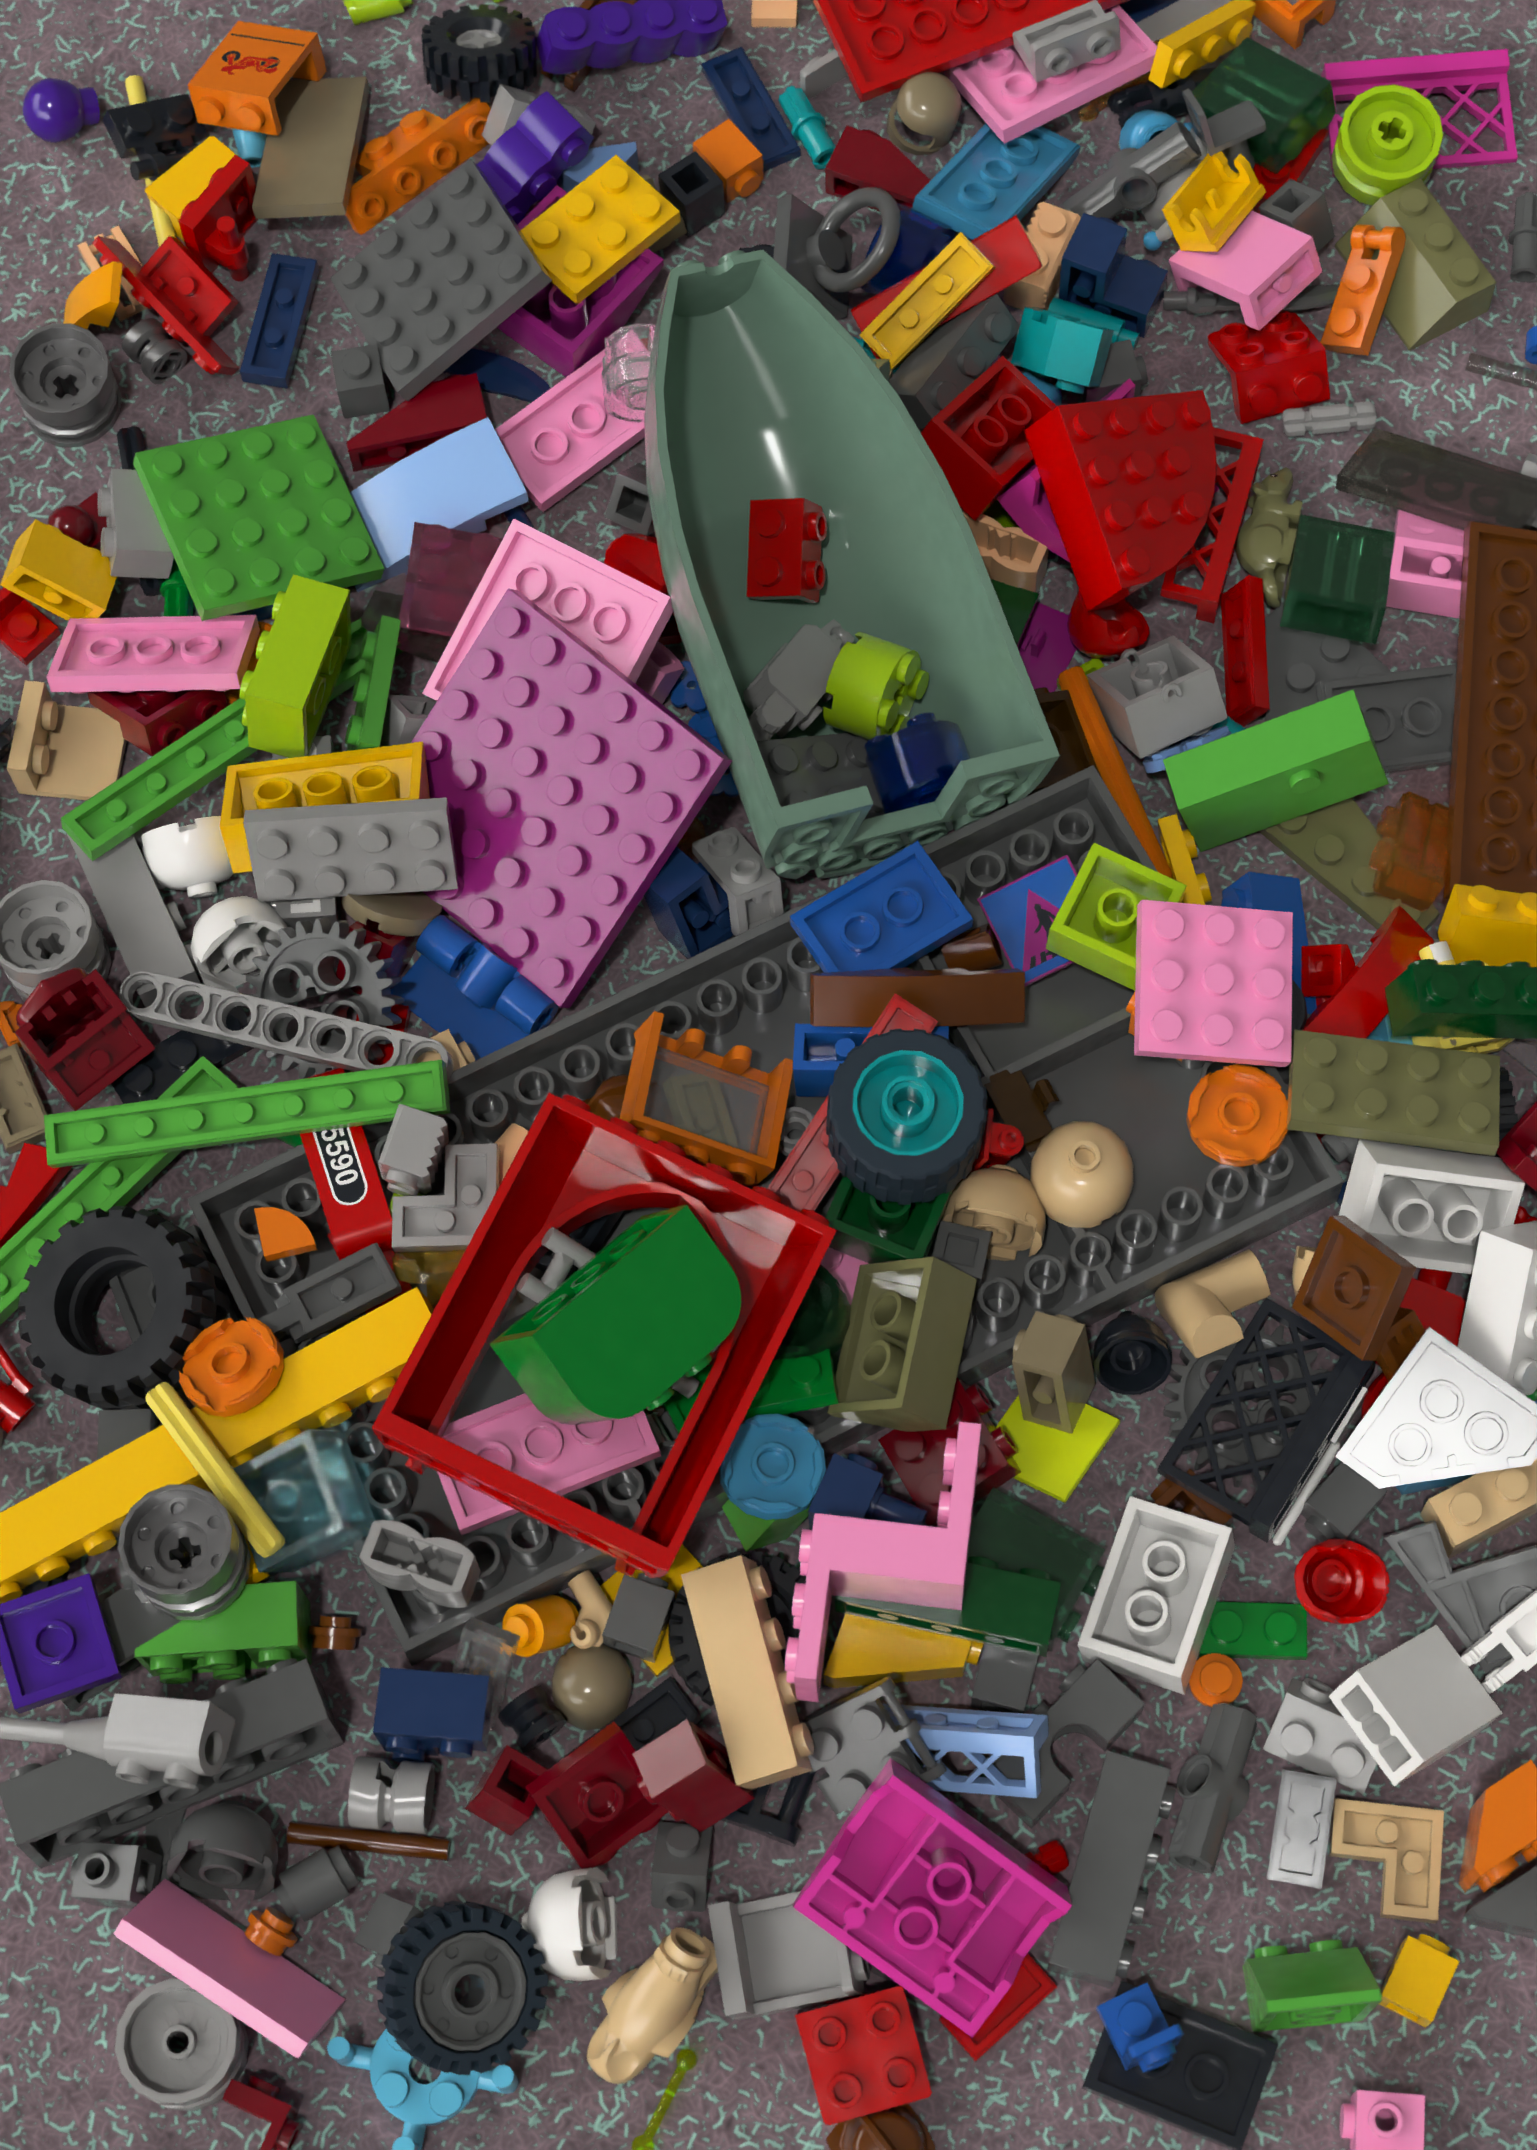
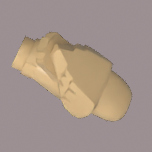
(652, 2006)

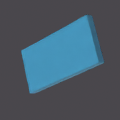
(995, 180)

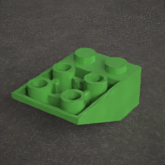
(252, 1633)

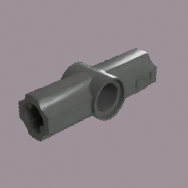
(1135, 174)
(1212, 1788)

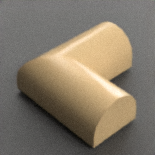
(1202, 1302)

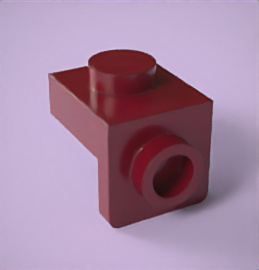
(260, 2101)

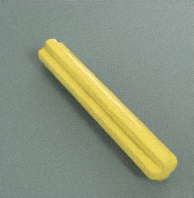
(215, 1470)

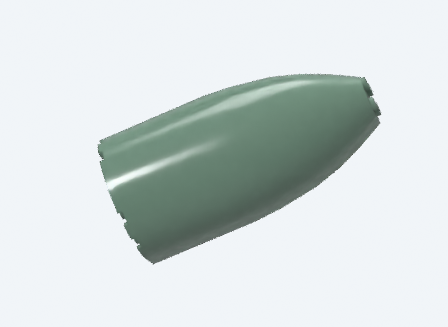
(778, 401)

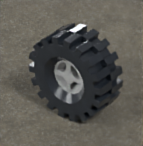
(477, 51)

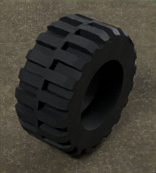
(70, 1282)

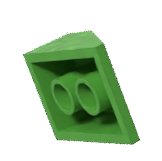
(1308, 1987)

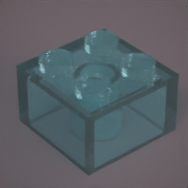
(310, 1496)

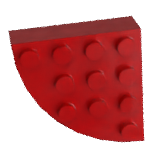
(1126, 486)

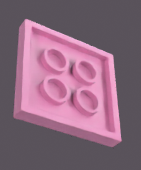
(1213, 983)

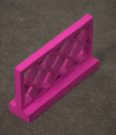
(1438, 74)

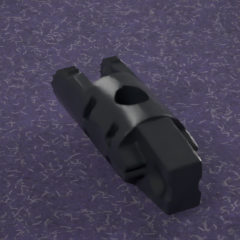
(1152, 97)

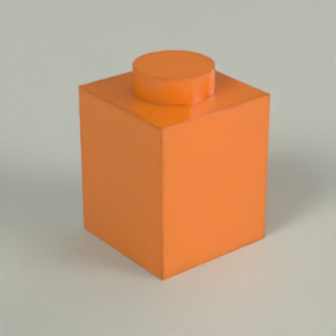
(732, 159)

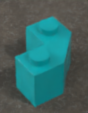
(1061, 349)

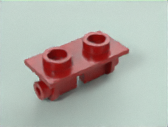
(998, 1144)

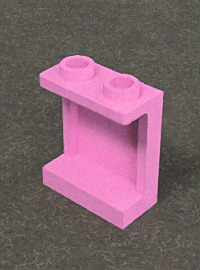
(1257, 267)

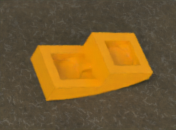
(95, 297)

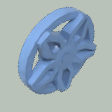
(1155, 762)

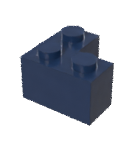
(1108, 281)
(689, 905)
(432, 1711)

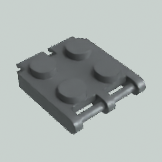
(857, 1741)

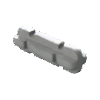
(1329, 419)

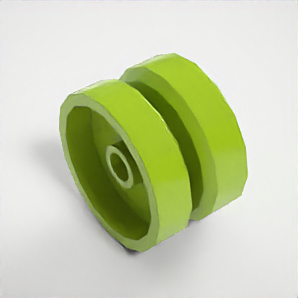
(1386, 142)

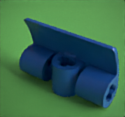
(471, 991)

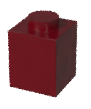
(502, 1791)

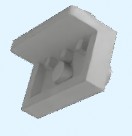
(1068, 40)
(1318, 1737)

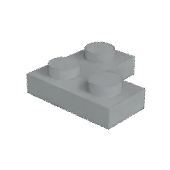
(452, 1218)

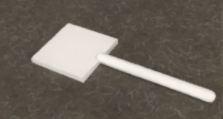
(1319, 1471)

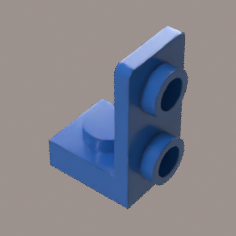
(1139, 2029)

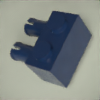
(857, 1491)

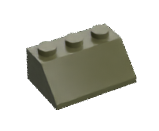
(1438, 275)
(903, 1344)

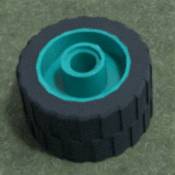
(906, 1116)

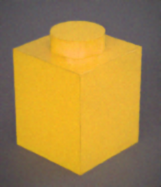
(1418, 1979)

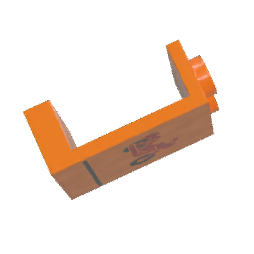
(249, 71)

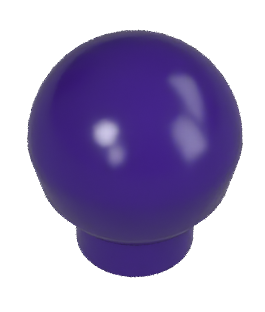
(59, 110)

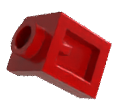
(24, 627)

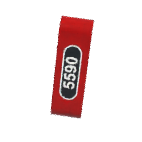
(348, 1187)

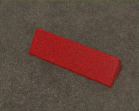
(1004, 246)

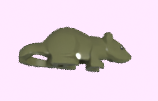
(1269, 533)

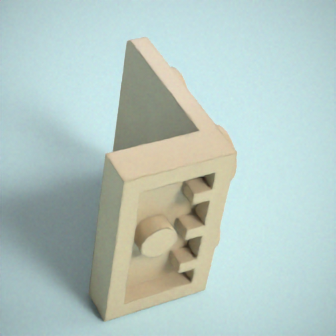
(63, 747)

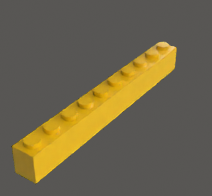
(314, 1390)

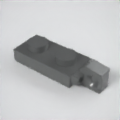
(333, 1295)

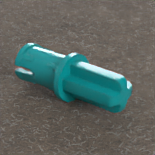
(807, 126)

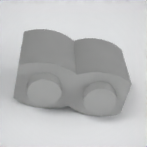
(407, 1562)

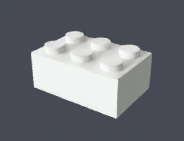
(1429, 1201)
(1157, 1594)

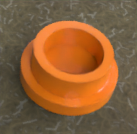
(1215, 1680)
(271, 1930)

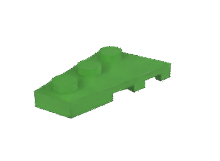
(373, 685)

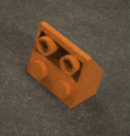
(1501, 1829)

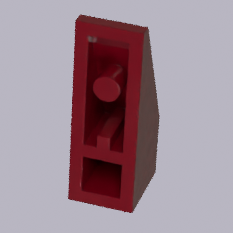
(872, 161)
(415, 424)

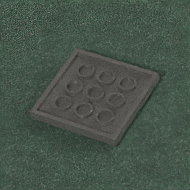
(440, 279)

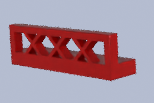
(1226, 533)

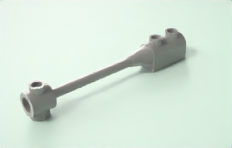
(142, 1737)

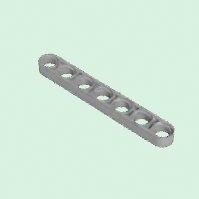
(263, 1019)

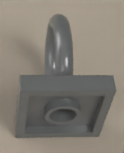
(820, 251)

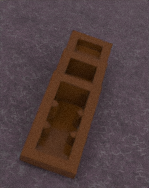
(946, 995)

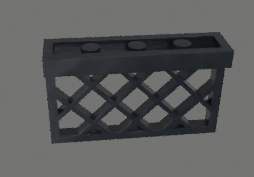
(1305, 1445)

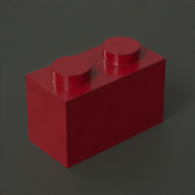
(690, 1776)

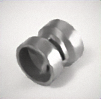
(149, 345)

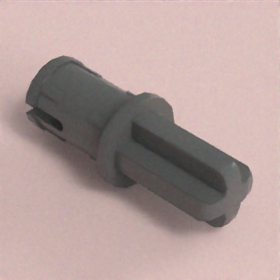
(1524, 239)

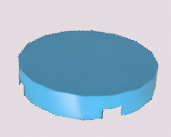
(772, 1467)

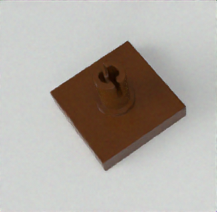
(1353, 1287)

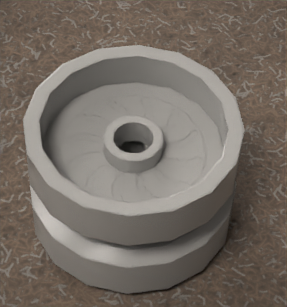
(187, 2078)

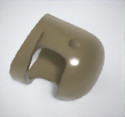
(927, 106)

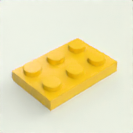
(599, 228)

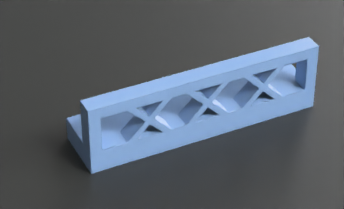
(979, 1734)

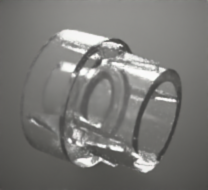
(627, 371)

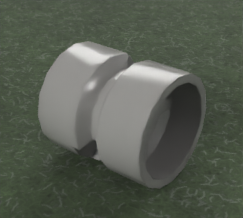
(391, 1795)

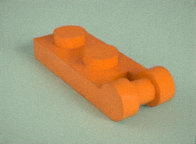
(1363, 289)

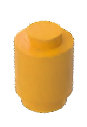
(541, 1624)

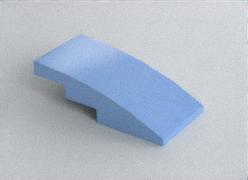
(445, 484)

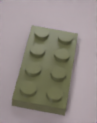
(1394, 1092)

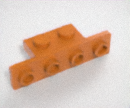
(412, 160)

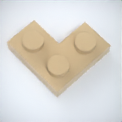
(1407, 1844)

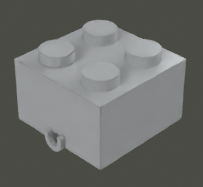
(1158, 696)

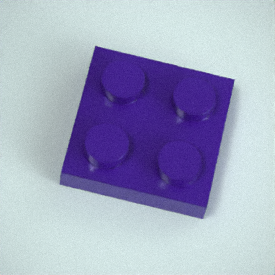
(55, 1644)

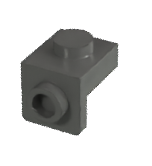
(680, 1867)

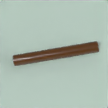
(368, 1841)

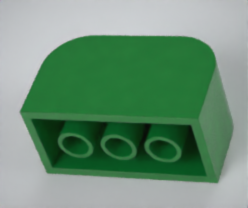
(625, 1323)

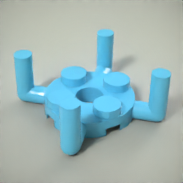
(415, 2102)

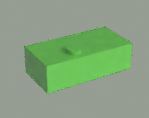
(1275, 771)

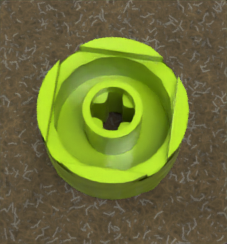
(874, 687)

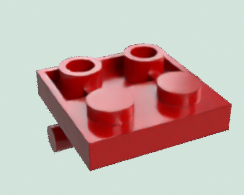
(220, 218)

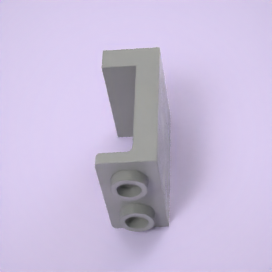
(779, 1959)

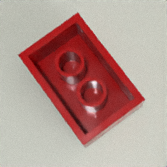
(983, 437)

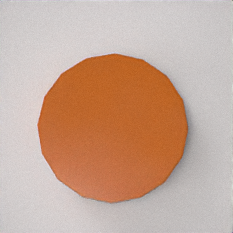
(1238, 1115)
(231, 1366)

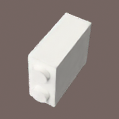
(1415, 1704)

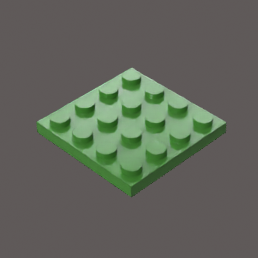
(254, 512)

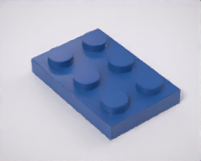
(883, 916)

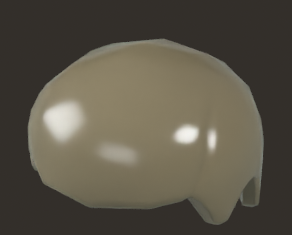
(591, 1686)

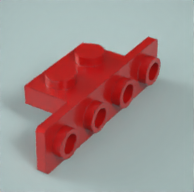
(181, 293)

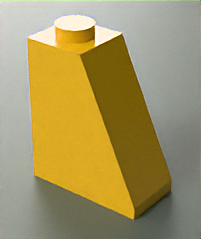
(877, 1649)

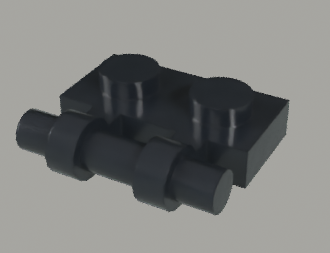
(154, 127)

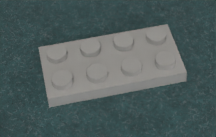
(351, 849)

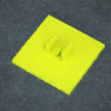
(1054, 1458)

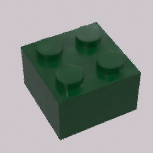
(880, 1229)

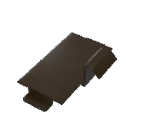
(1021, 1105)

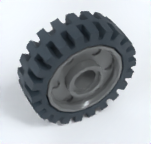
(423, 1978)

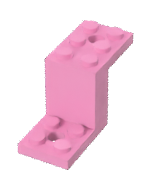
(883, 1562)

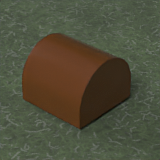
(973, 950)

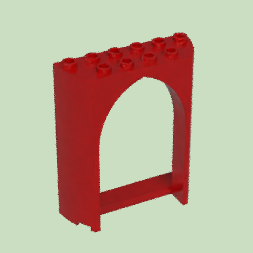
(562, 1178)

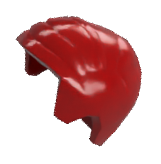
(1106, 630)
(1341, 1582)

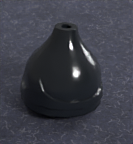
(1131, 1355)

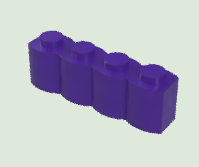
(626, 32)
(533, 154)

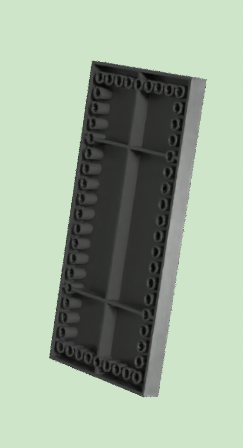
(752, 994)

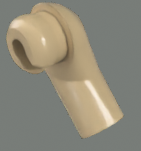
(593, 1612)

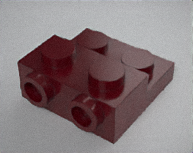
(158, 717)
(921, 1454)
(595, 1798)

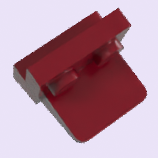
(79, 1034)

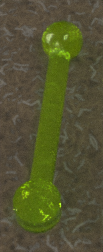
(686, 2060)

